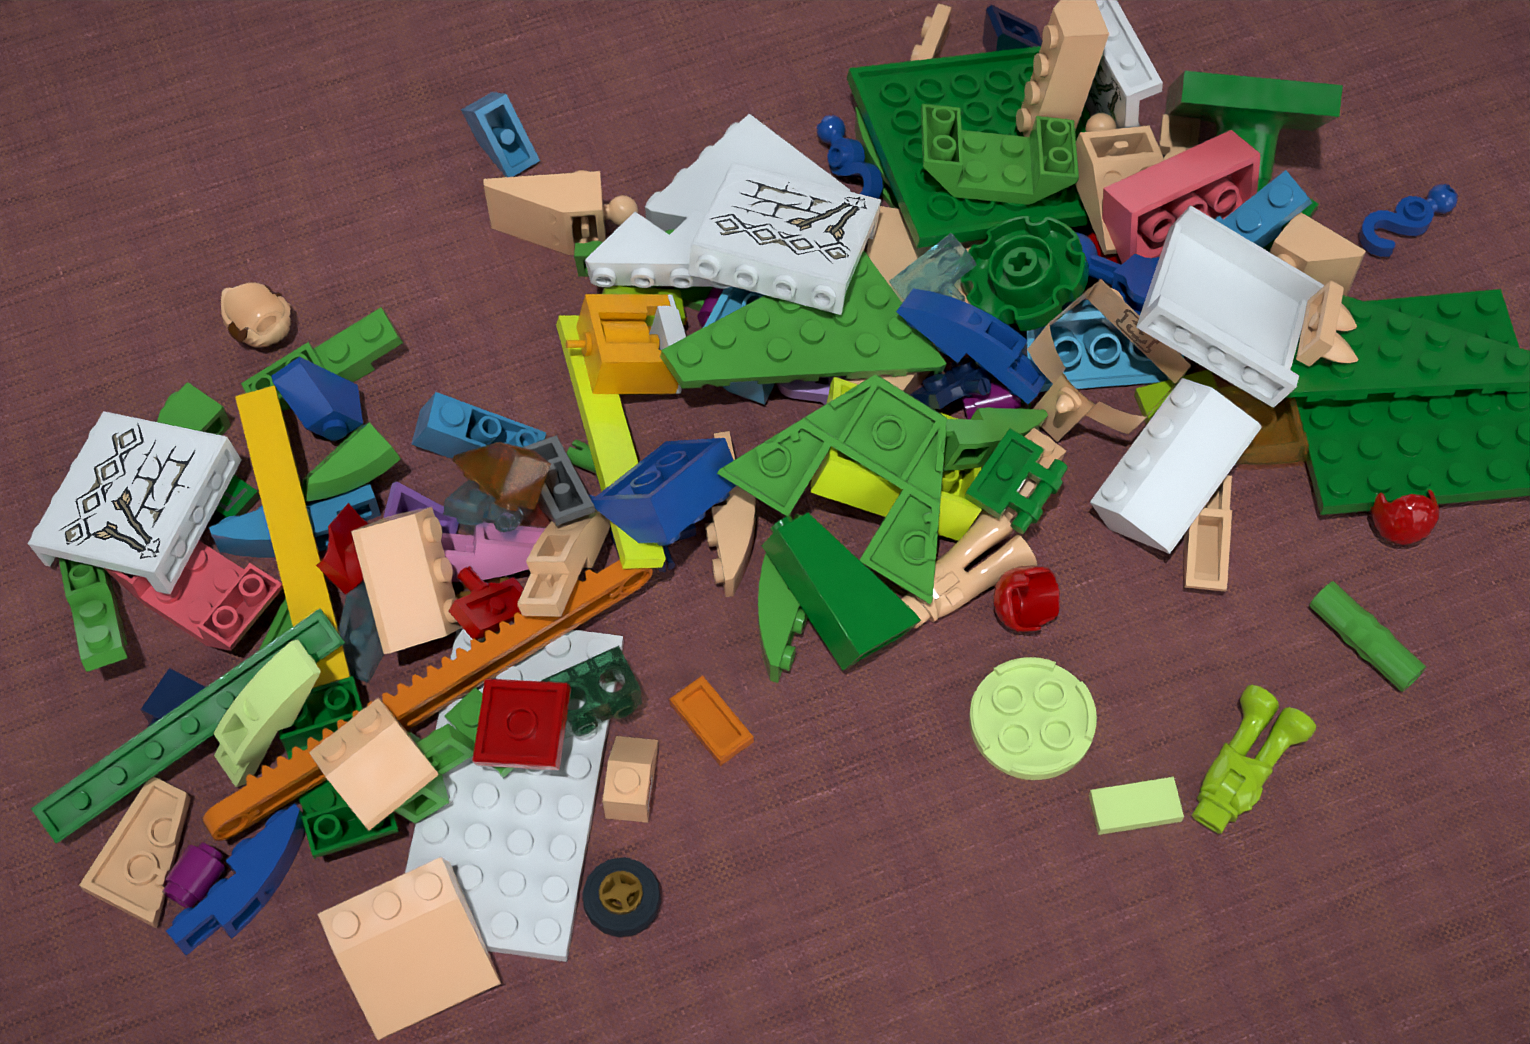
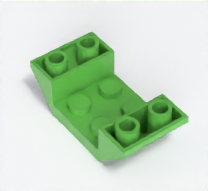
(998, 164)

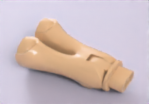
(954, 585)

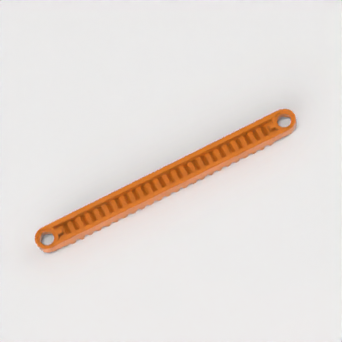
(429, 694)

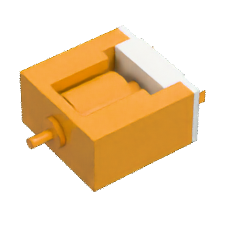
(622, 349)

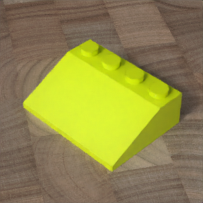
(857, 486)

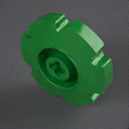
(1027, 271)

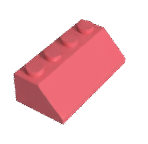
(1209, 177)

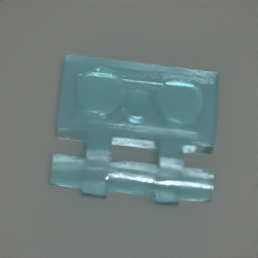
(474, 507)

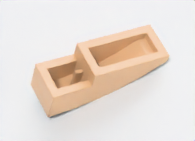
(1209, 543)

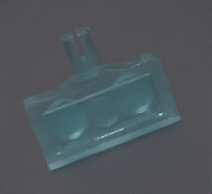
(936, 270)

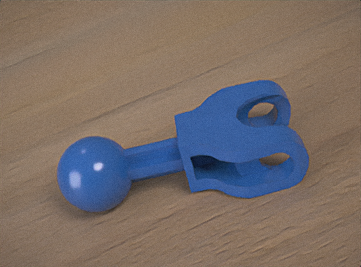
(1129, 279)

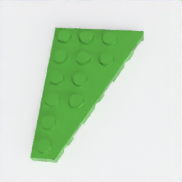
(791, 341)

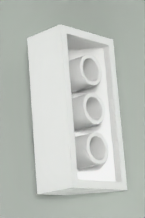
(1174, 466)

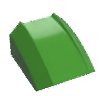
(350, 465)

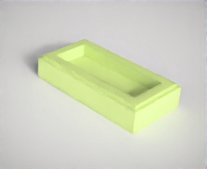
(1136, 805)

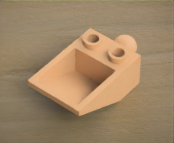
(1107, 157)
(554, 208)

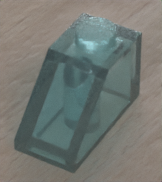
(360, 635)

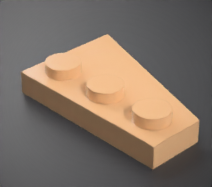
(140, 853)

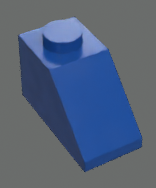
(320, 398)

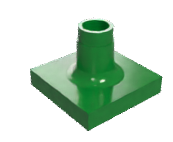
(1254, 108)

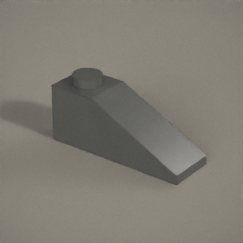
(563, 493)

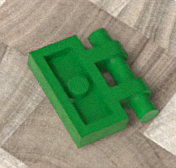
(1006, 472)

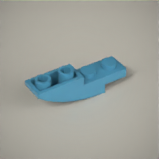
(1268, 210)
(250, 535)

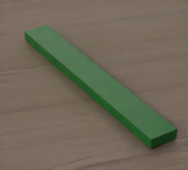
(170, 736)

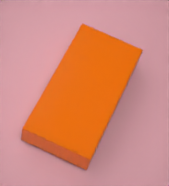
(711, 720)

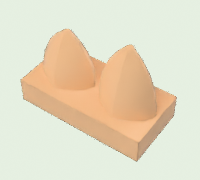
(1322, 319)

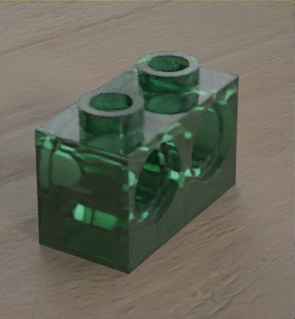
(587, 685)

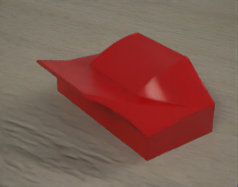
(341, 559)

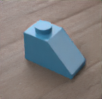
(500, 133)

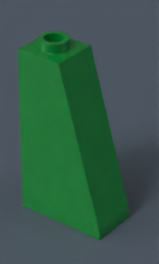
(836, 590)

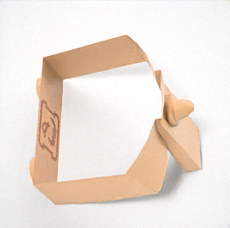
(1063, 401)

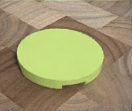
(1032, 718)

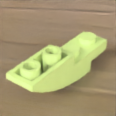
(263, 708)

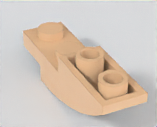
(732, 533)
(558, 562)

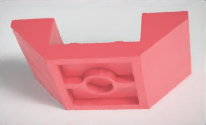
(210, 599)

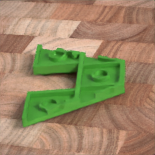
(888, 436)

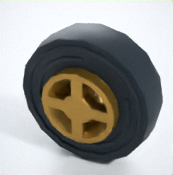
(618, 881)

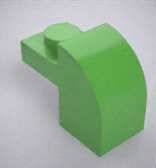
(444, 750)

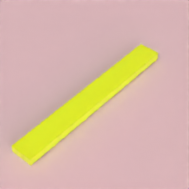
(608, 442)

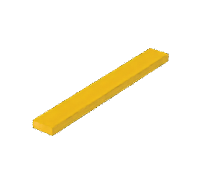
(288, 518)

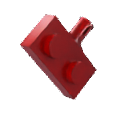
(486, 604)

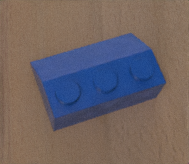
(668, 490)

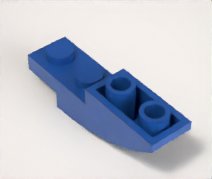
(964, 329)
(258, 871)

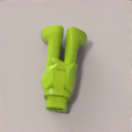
(1236, 781)

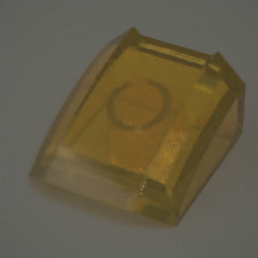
(1281, 434)

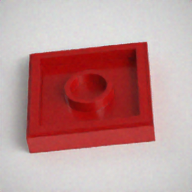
(521, 724)

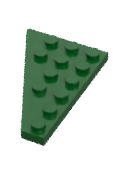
(1411, 358)

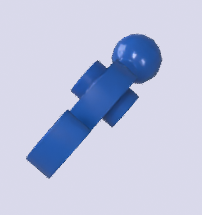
(847, 156)
(1410, 218)

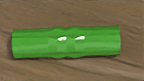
(1367, 636)

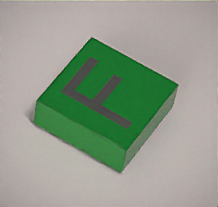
(236, 499)

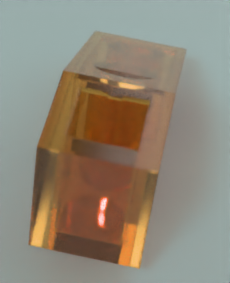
(506, 473)

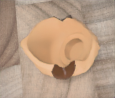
(255, 314)

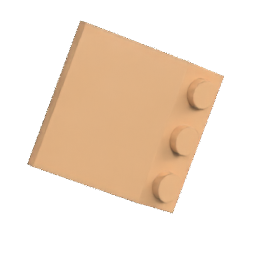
(409, 948)

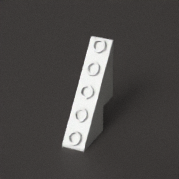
(647, 255)

